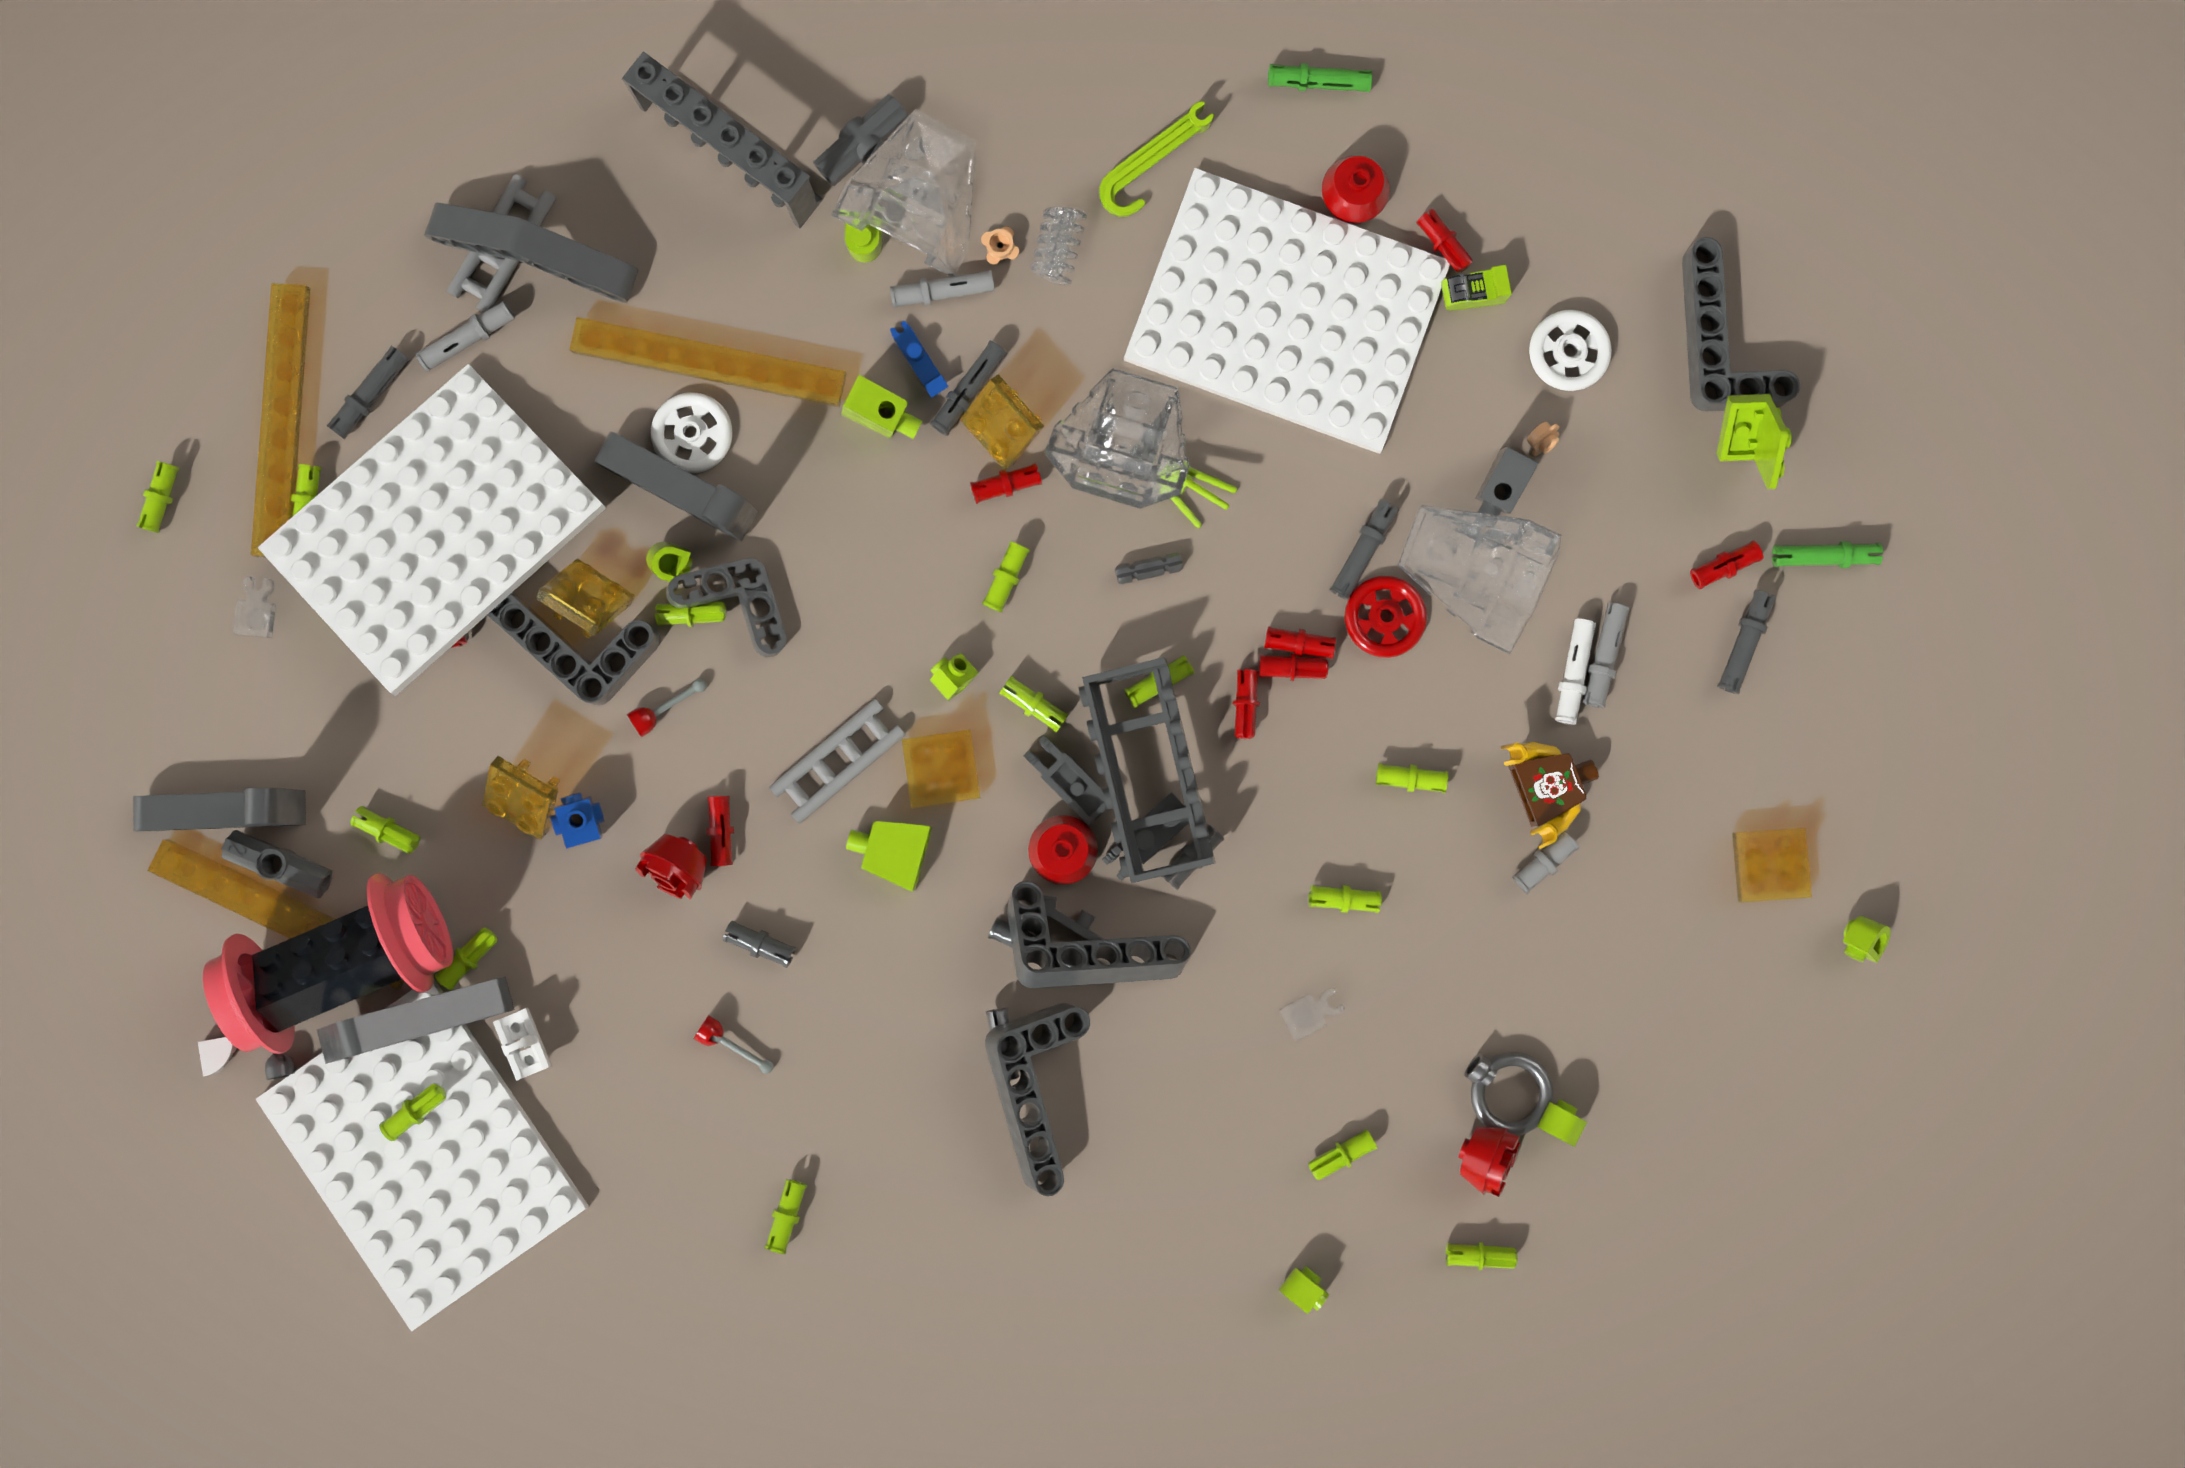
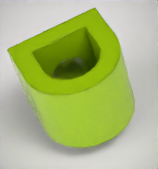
(864, 244)
(668, 560)
(952, 675)
(1866, 939)
(1562, 1123)
(1304, 1289)

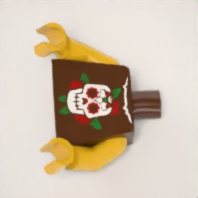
(1548, 786)

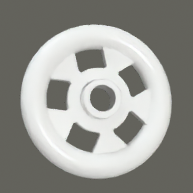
(1542, 343)
(701, 405)

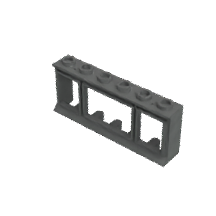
(653, 83)
(1107, 764)

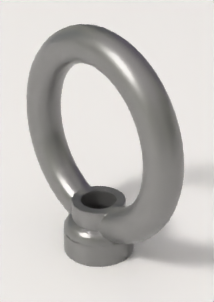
(1482, 1073)

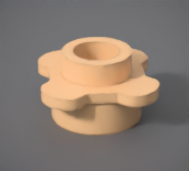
(1003, 236)
(1543, 438)

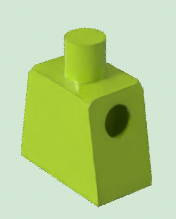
(864, 405)
(892, 851)

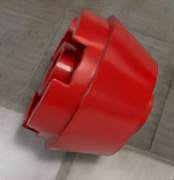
(1355, 189)
(1063, 849)
(674, 865)
(1488, 1158)

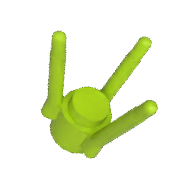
(1202, 491)

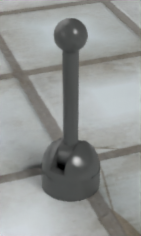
(279, 1066)

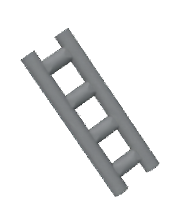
(505, 266)
(833, 782)

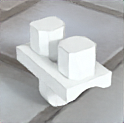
(522, 1027)

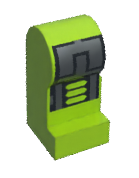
(1477, 289)

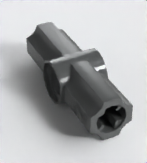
(860, 139)
(259, 856)

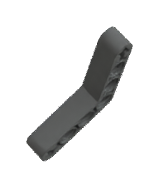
(532, 245)

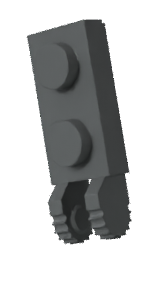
(1070, 783)
(1153, 838)

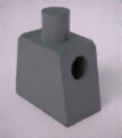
(1513, 473)

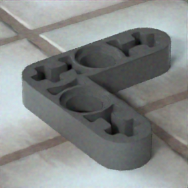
(745, 591)

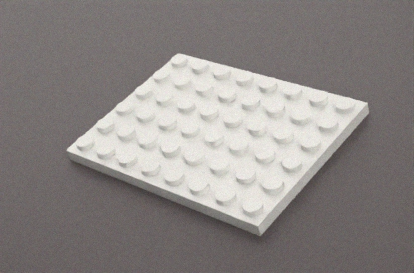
(1287, 310)
(431, 529)
(447, 1194)

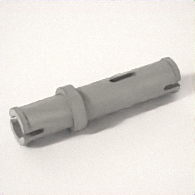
(941, 288)
(477, 328)
(1603, 667)

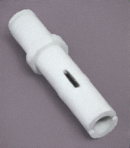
(1573, 682)

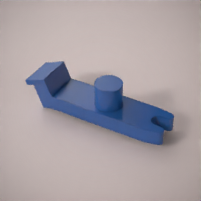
(919, 360)

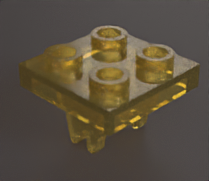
(1002, 422)
(585, 597)
(941, 769)
(520, 796)
(1771, 865)

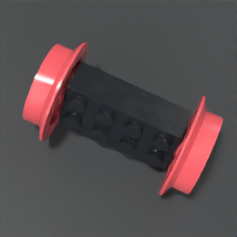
(266, 992)

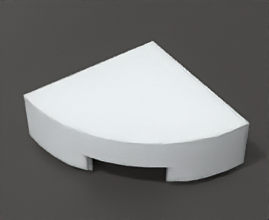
(215, 1054)

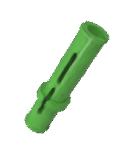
(1320, 78)
(1843, 554)

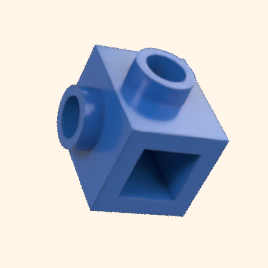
(574, 833)

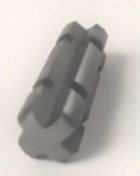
(1149, 568)

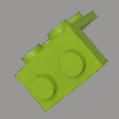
(1755, 432)

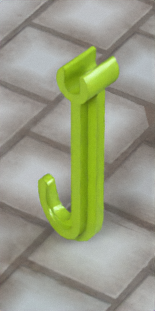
(1147, 157)

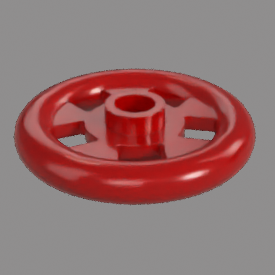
(1389, 644)

